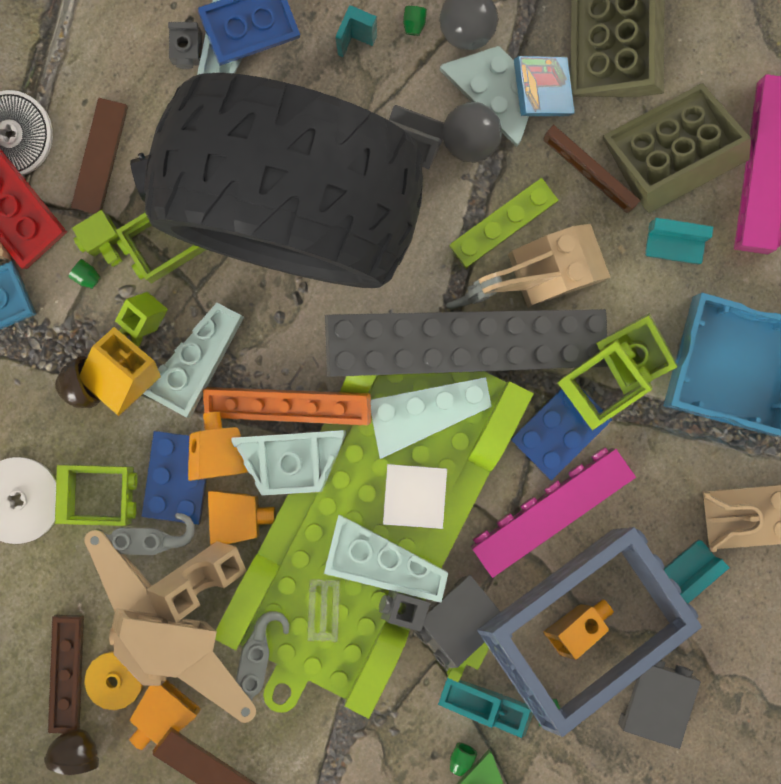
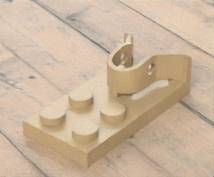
(743, 517)

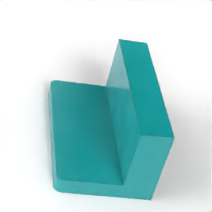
(356, 25)
(677, 240)
(695, 570)

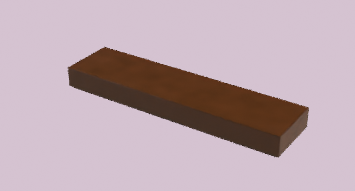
(99, 156)
(591, 169)
(65, 673)
(195, 761)

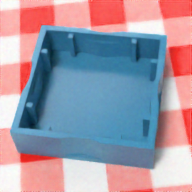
(729, 365)

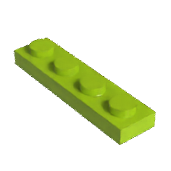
(503, 223)

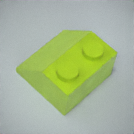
(649, 349)

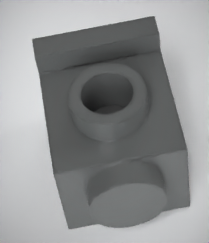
(185, 33)
(412, 613)

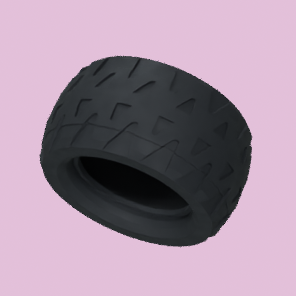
(284, 179)

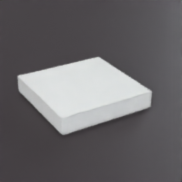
(415, 496)

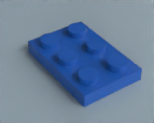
(247, 27)
(556, 434)
(167, 481)

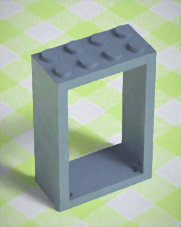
(664, 591)

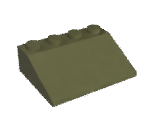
(617, 48)
(678, 147)

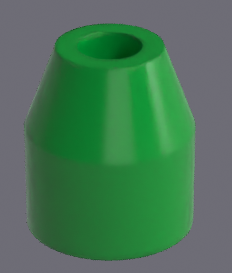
(414, 20)
(84, 274)
(462, 759)

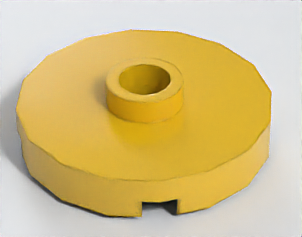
(101, 690)

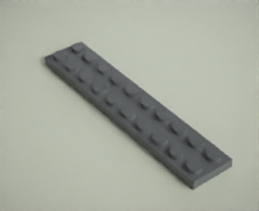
(461, 341)

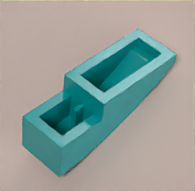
(486, 707)

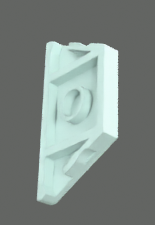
(490, 80)
(290, 460)

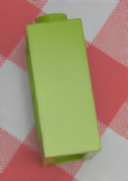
(140, 266)
(582, 402)
(67, 488)

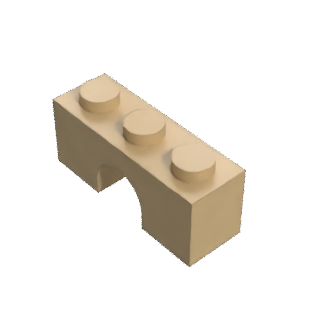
(176, 593)

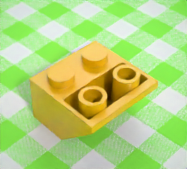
(118, 371)

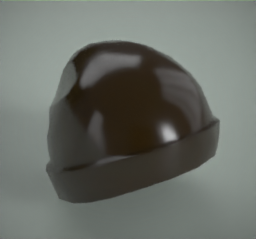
(71, 388)
(72, 753)

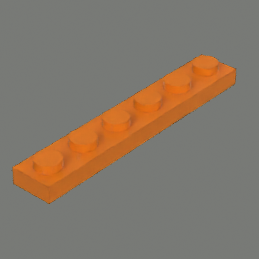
(289, 405)

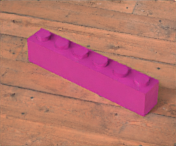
(761, 190)
(552, 511)

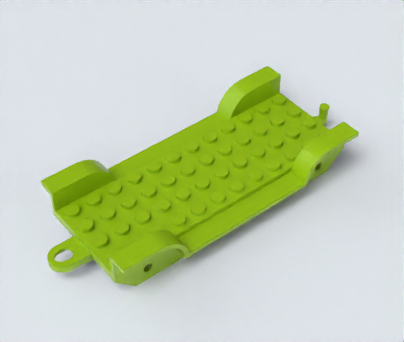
(356, 488)

